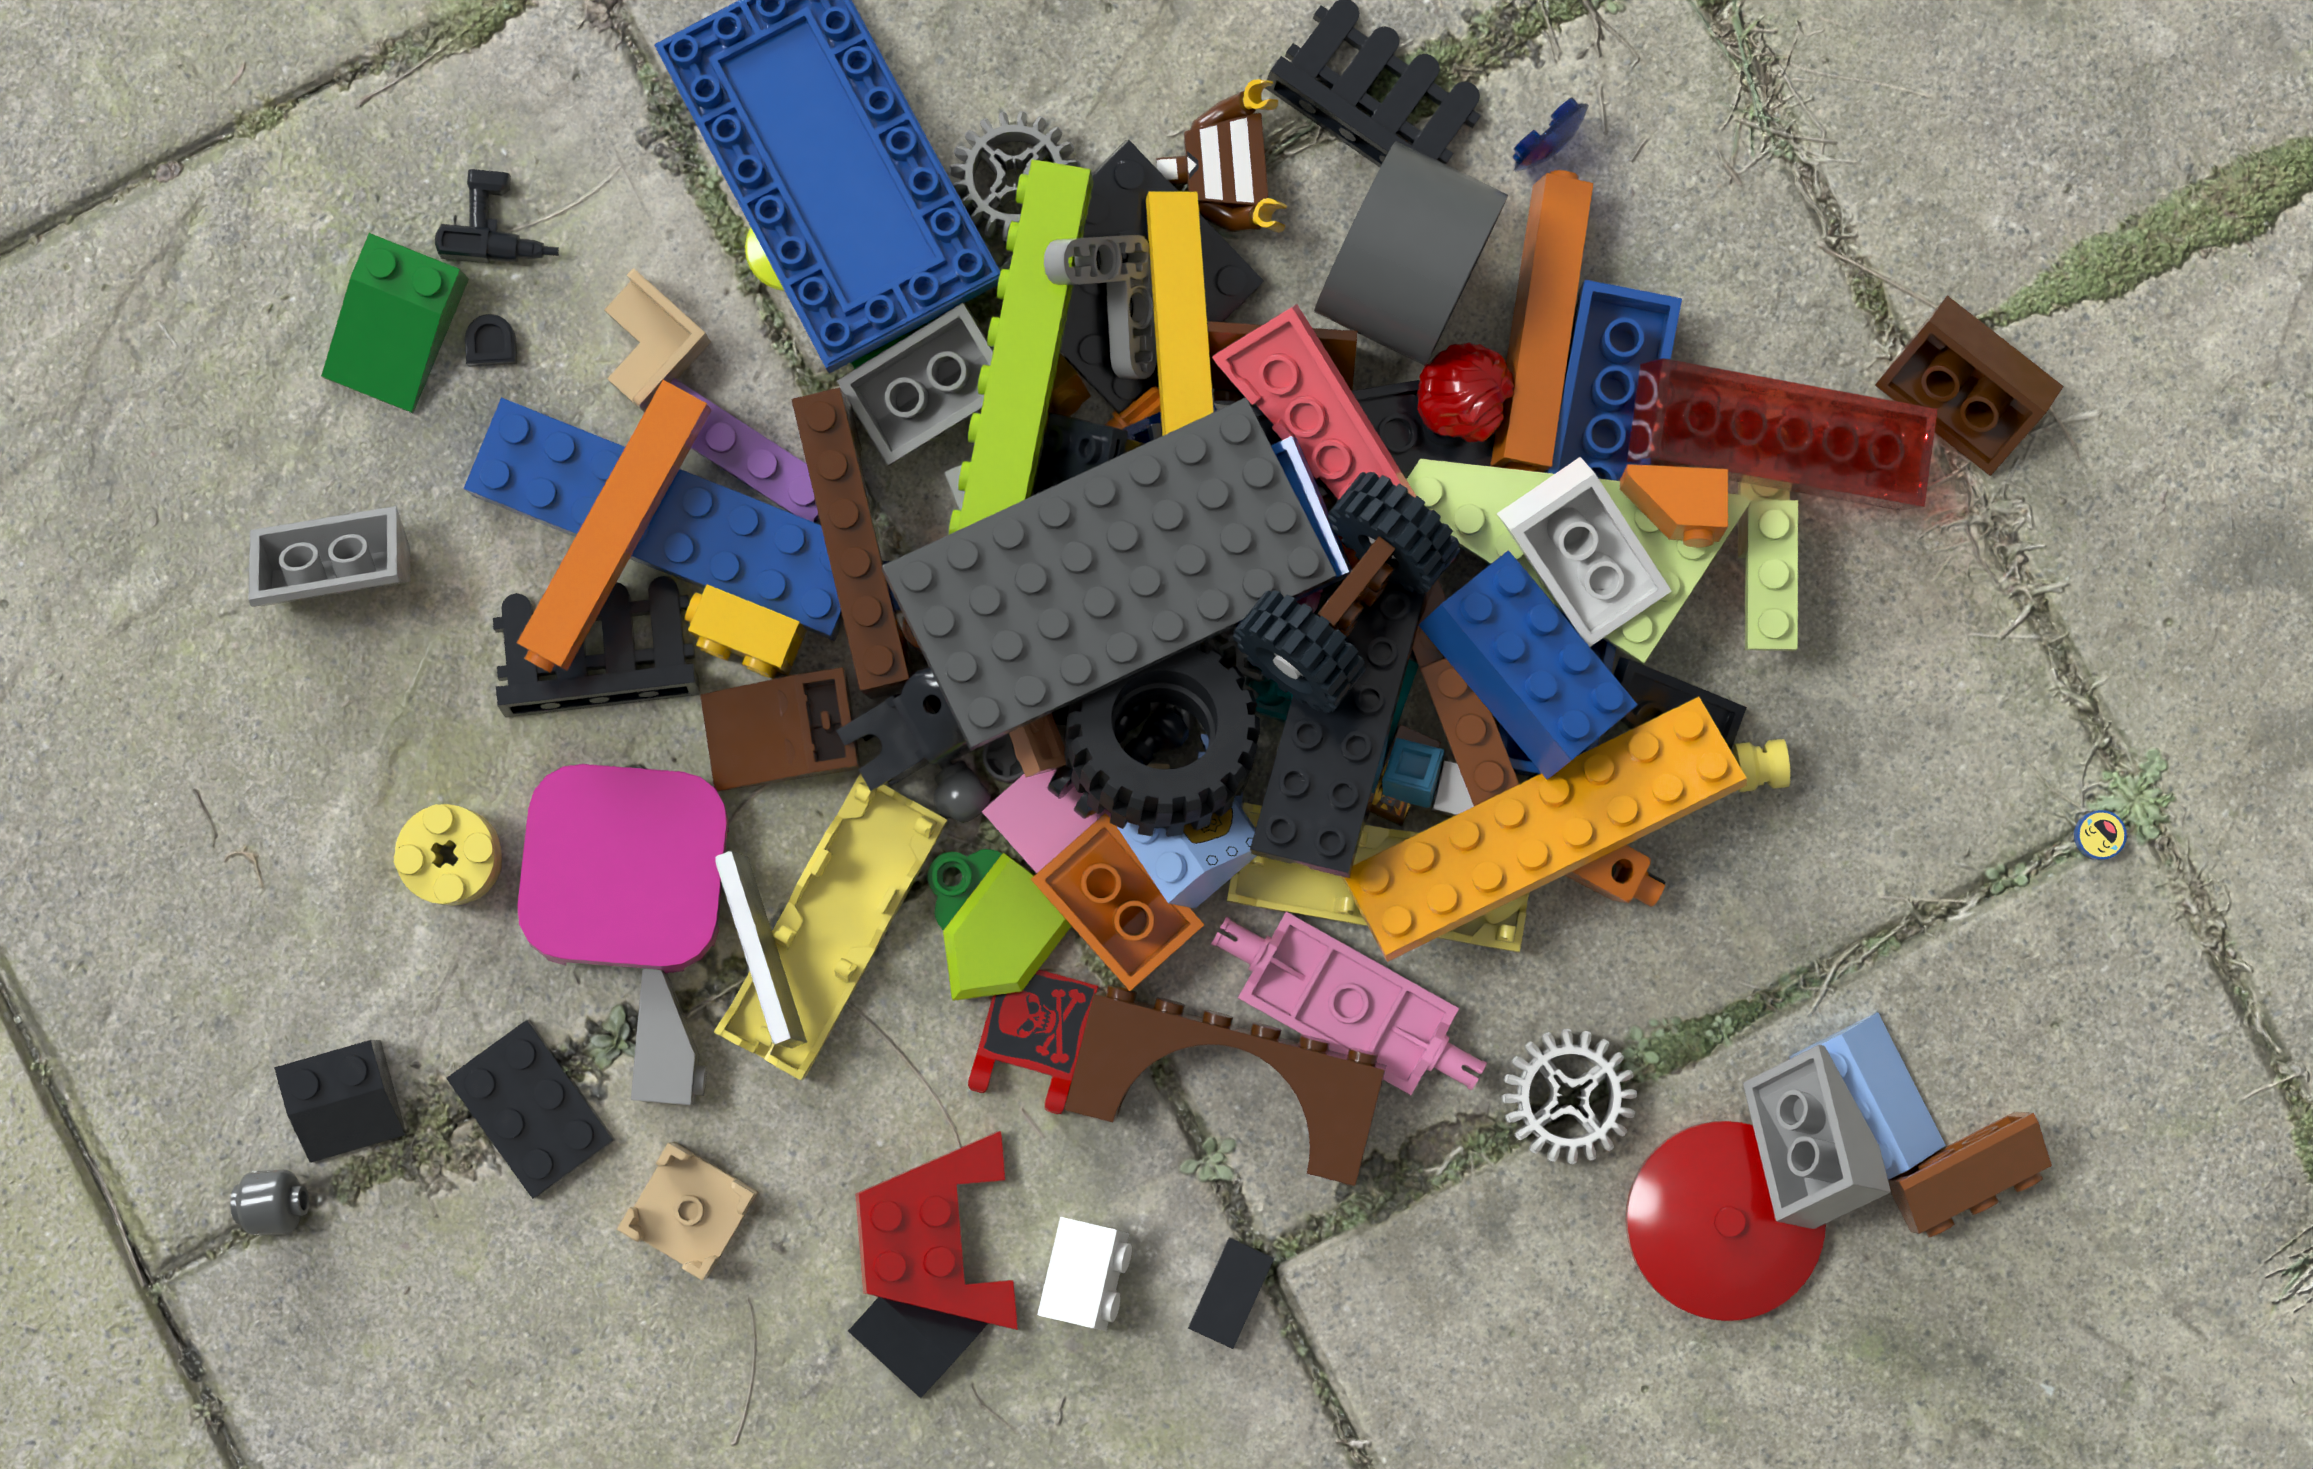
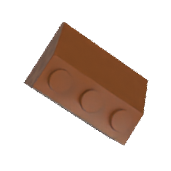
(1971, 1173)

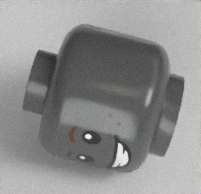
(269, 1202)

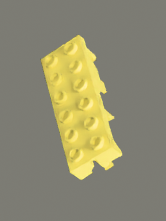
(1325, 895)
(838, 918)

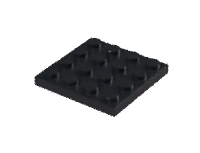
(1120, 209)

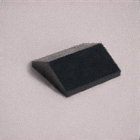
(914, 1340)

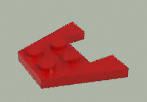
(914, 1237)

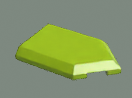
(1001, 934)

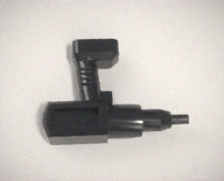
(480, 239)

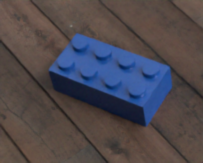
(1527, 664)

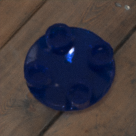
(1540, 148)

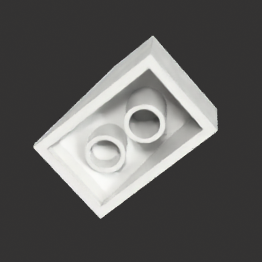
(1584, 551)

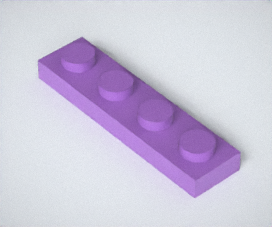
(755, 460)

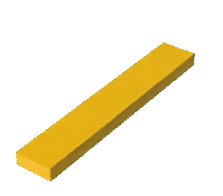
(1179, 308)

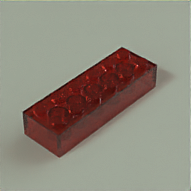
(1783, 434)

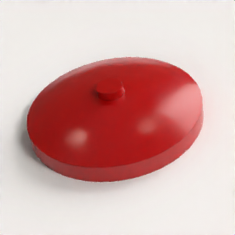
(1709, 1228)

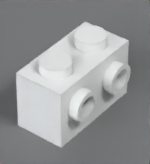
(1085, 1274)

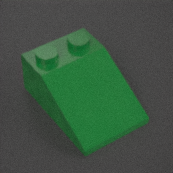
(393, 322)

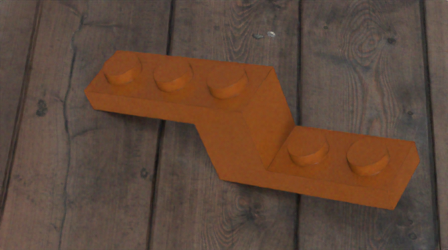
(1464, 718)

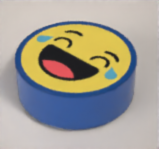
(2100, 835)

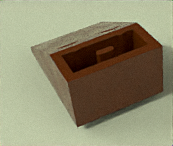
(779, 730)

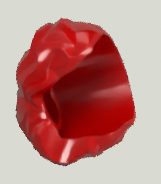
(1464, 392)

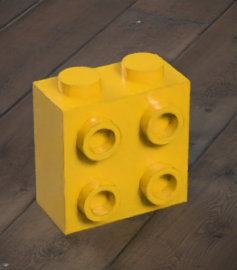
(743, 628)

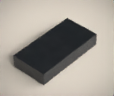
(1230, 1293)

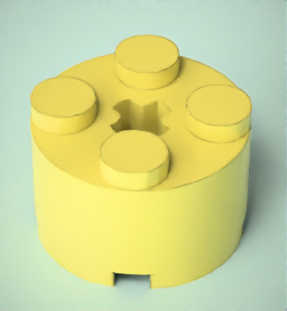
(419, 856)

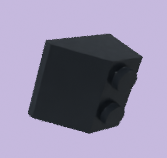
(341, 1100)

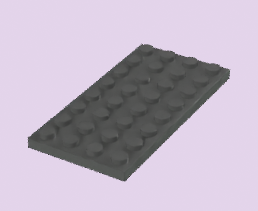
(1107, 573)

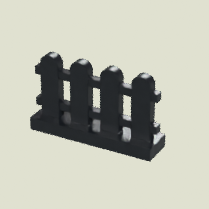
(1336, 108)
(622, 680)

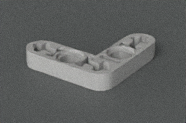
(1131, 339)

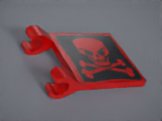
(1036, 1032)

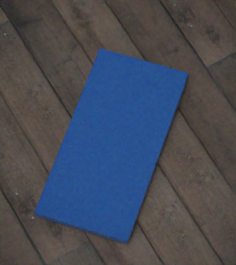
(829, 170)

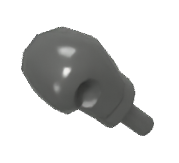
(959, 792)

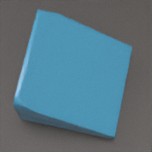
(1412, 772)

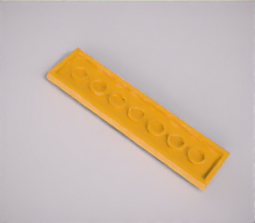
(1544, 829)

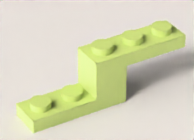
(1771, 568)

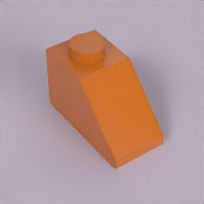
(1680, 500)

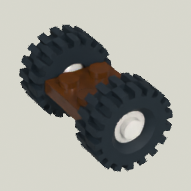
(1394, 542)

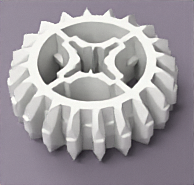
(1595, 1129)

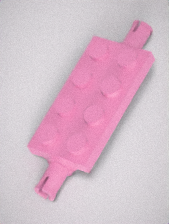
(1348, 1001)

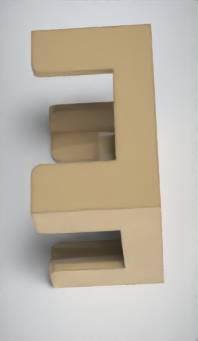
(688, 1210)

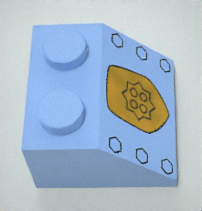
(1197, 862)

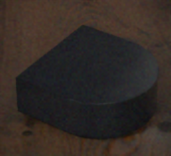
(490, 342)

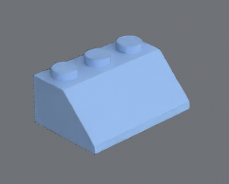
(1883, 1093)

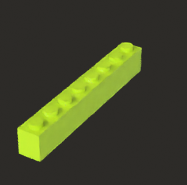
(1025, 345)

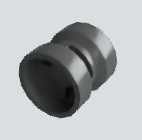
(1002, 752)

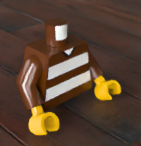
(1228, 163)

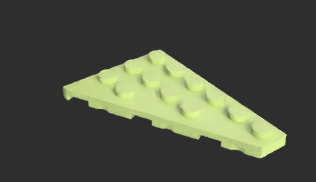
(1474, 494)

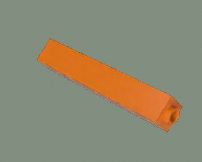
(1543, 321)
(613, 527)

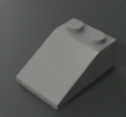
(1813, 1141)

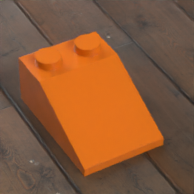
(1115, 903)

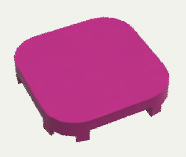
(622, 867)

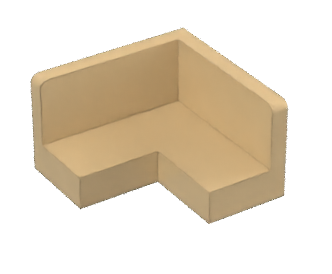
(665, 338)

